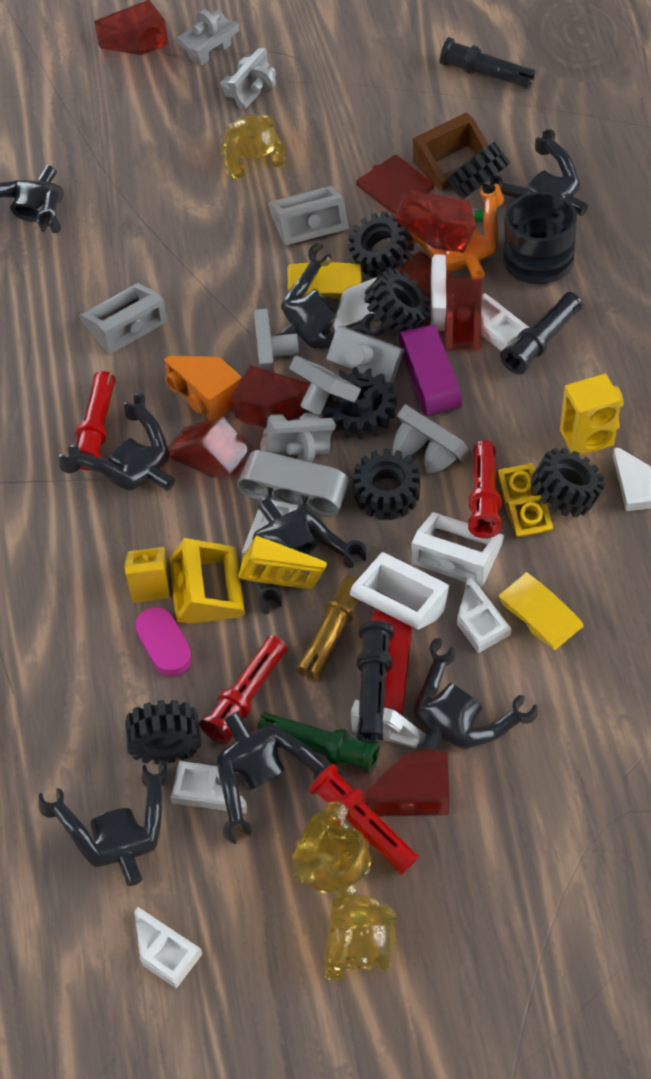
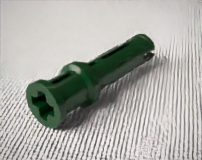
(335, 745)

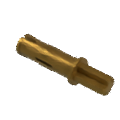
(337, 615)

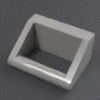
(309, 215)
(128, 323)

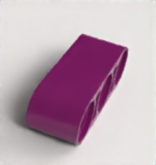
(430, 370)

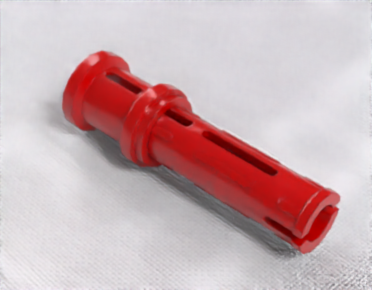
(91, 432)
(484, 499)
(244, 690)
(334, 788)

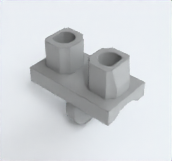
(209, 33)
(251, 78)
(299, 437)

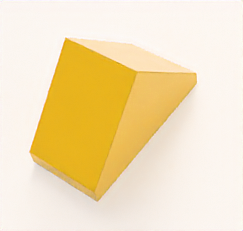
(147, 574)

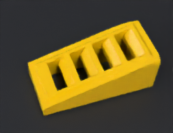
(275, 563)

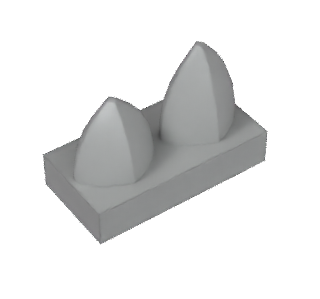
(417, 430)

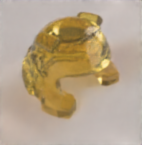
(251, 138)
(331, 853)
(359, 935)

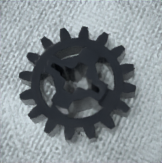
(365, 412)

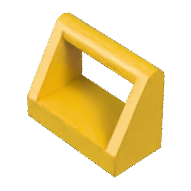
(188, 586)

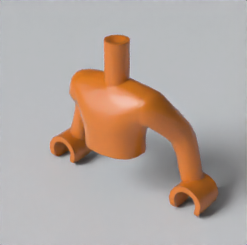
(479, 245)

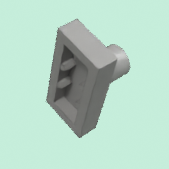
(269, 345)
(365, 352)
(322, 384)

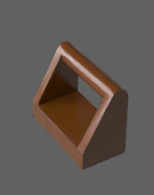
(444, 141)

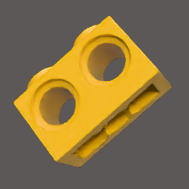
(590, 414)

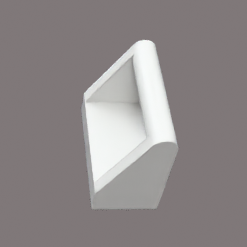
(450, 557)
(404, 585)

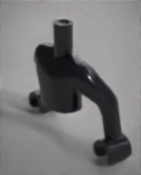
(544, 181)
(35, 199)
(312, 313)
(131, 461)
(295, 533)
(454, 711)
(255, 762)
(115, 832)

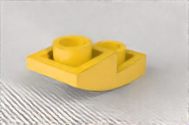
(330, 280)
(524, 510)
(541, 611)

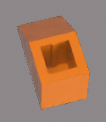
(204, 382)

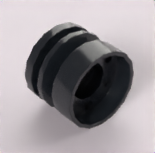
(539, 237)

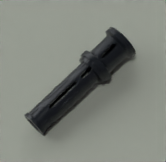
(473, 60)
(533, 341)
(374, 665)

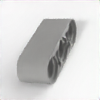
(293, 482)

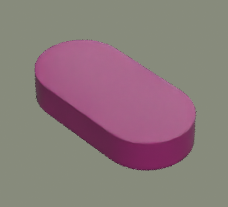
(163, 642)

